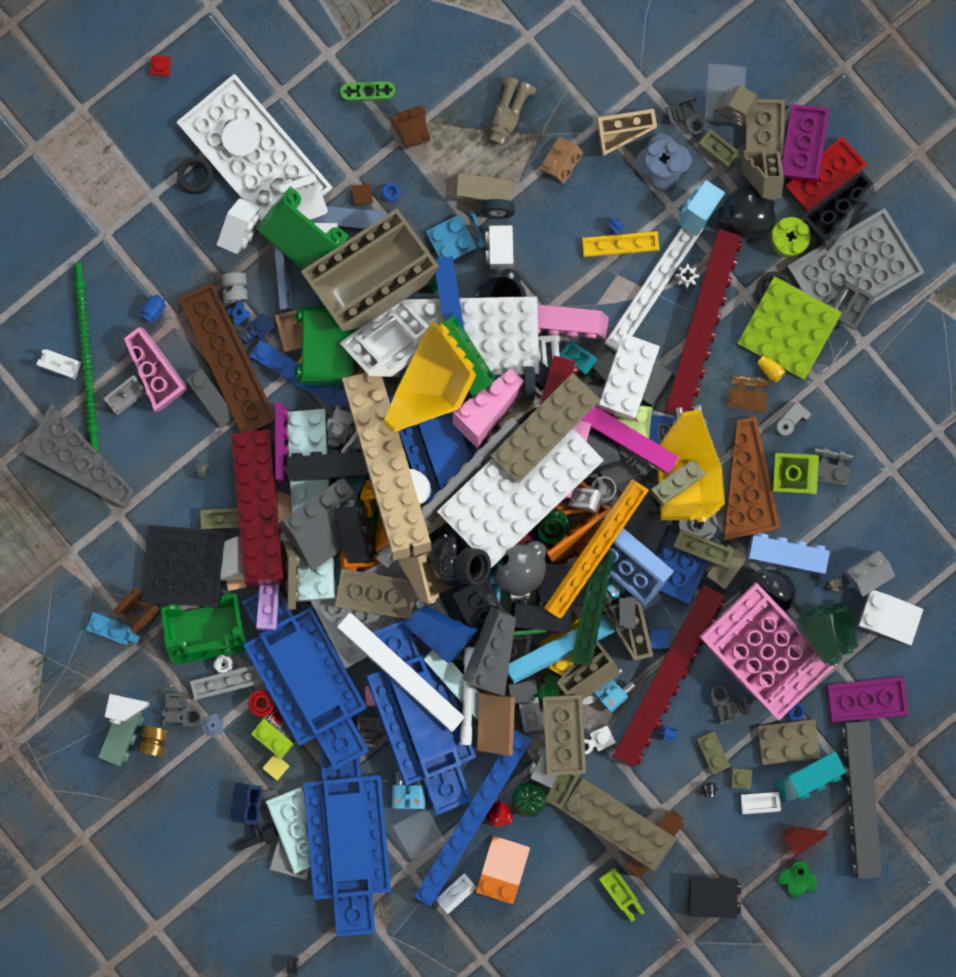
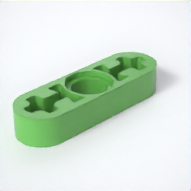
(373, 97)

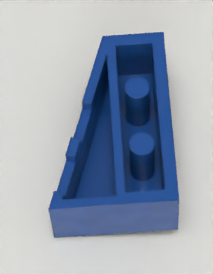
(440, 633)

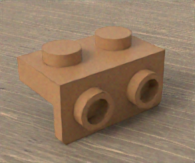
(561, 159)

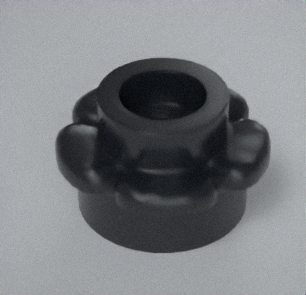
(709, 789)

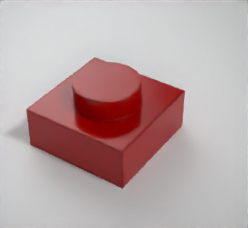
(160, 66)

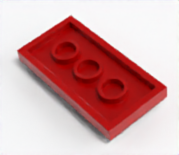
(838, 165)

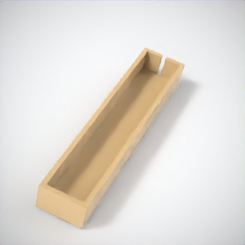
(386, 466)

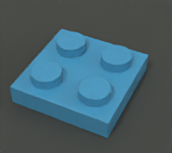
(451, 238)

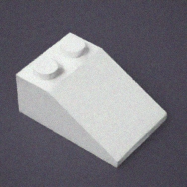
(889, 617)

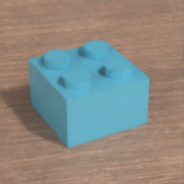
(700, 207)

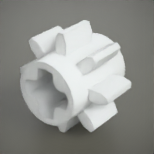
(683, 279)

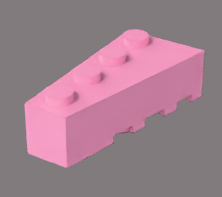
(572, 322)

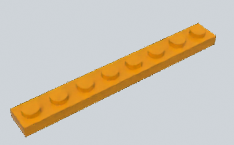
(596, 548)

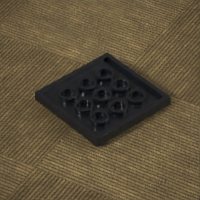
(183, 566)

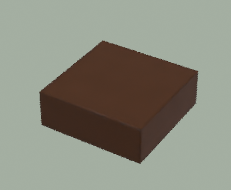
(362, 194)

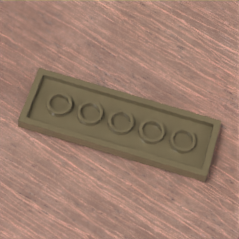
(545, 428)
(619, 824)

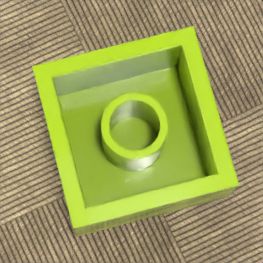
(796, 473)

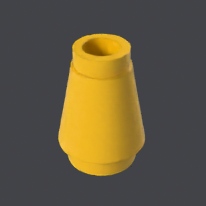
(771, 369)

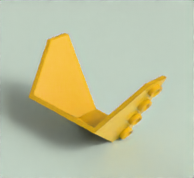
(433, 381)
(689, 441)

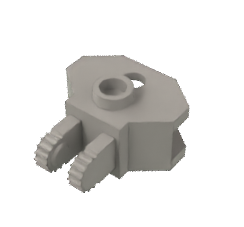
(340, 427)

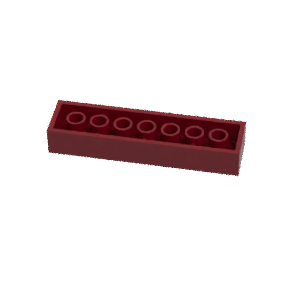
(258, 508)

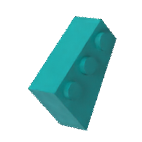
(811, 778)

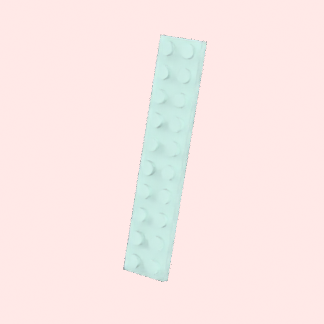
(309, 435)

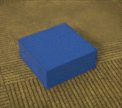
(659, 638)

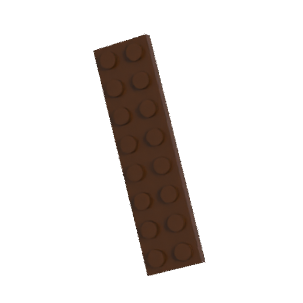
(227, 359)

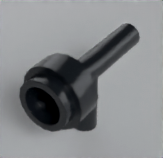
(269, 835)

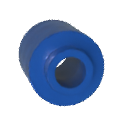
(153, 308)

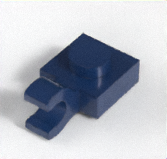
(259, 328)

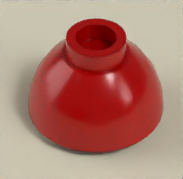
(261, 703)
(499, 815)

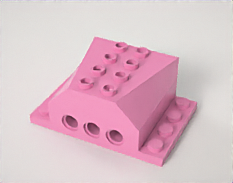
(765, 651)

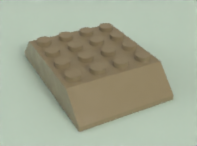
(371, 272)

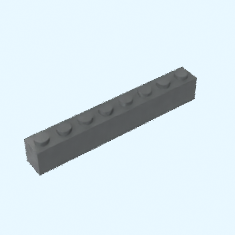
(862, 800)

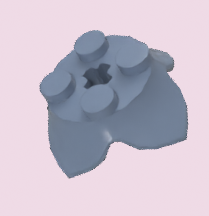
(663, 175)

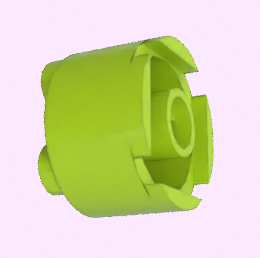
(798, 230)

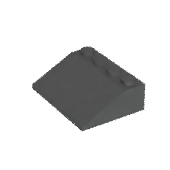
(315, 527)

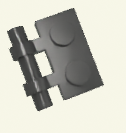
(833, 473)

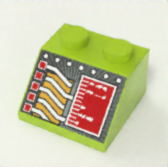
(275, 733)

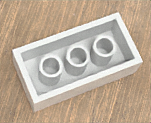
(628, 377)

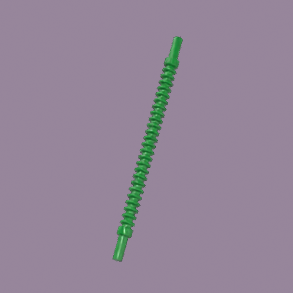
(79, 286)

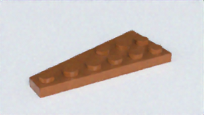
(750, 497)

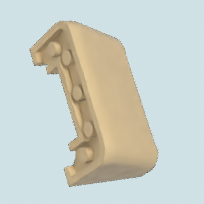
(422, 577)

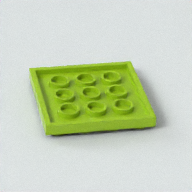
(789, 327)

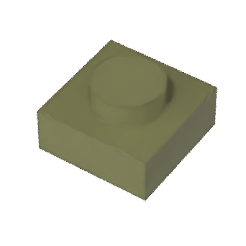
(741, 778)

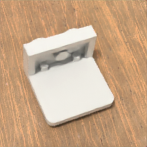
(312, 201)

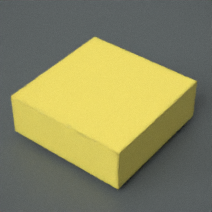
(276, 767)

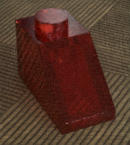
(802, 838)

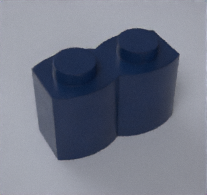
(246, 803)

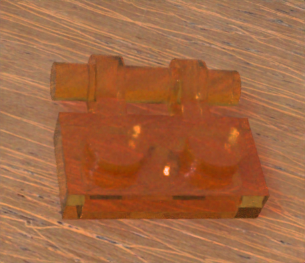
(748, 399)

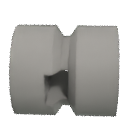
(234, 287)
(606, 487)

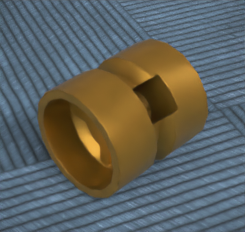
(153, 741)

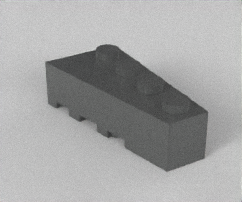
(492, 653)

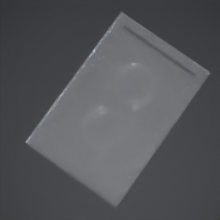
(721, 78)

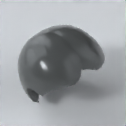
(524, 569)

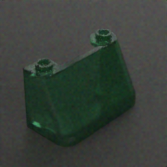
(829, 631)

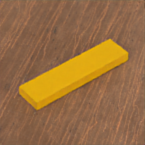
(620, 244)

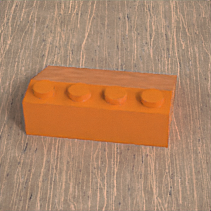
(578, 533)

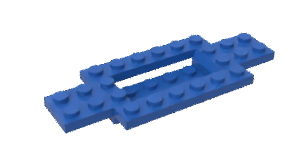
(445, 446)
(301, 688)
(435, 745)
(355, 843)

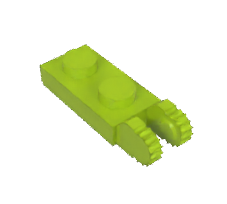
(620, 892)

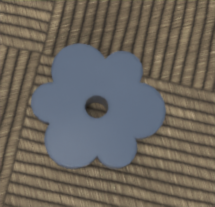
(213, 719)

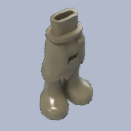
(506, 118)

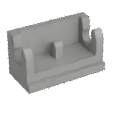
(125, 395)

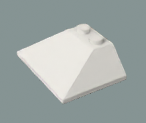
(387, 341)

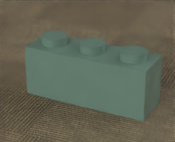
(119, 740)

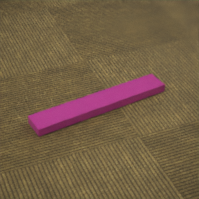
(631, 439)

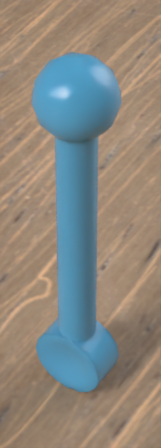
(481, 243)

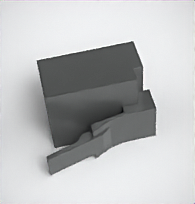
(626, 613)

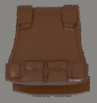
(411, 126)
(127, 606)

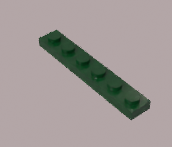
(592, 611)

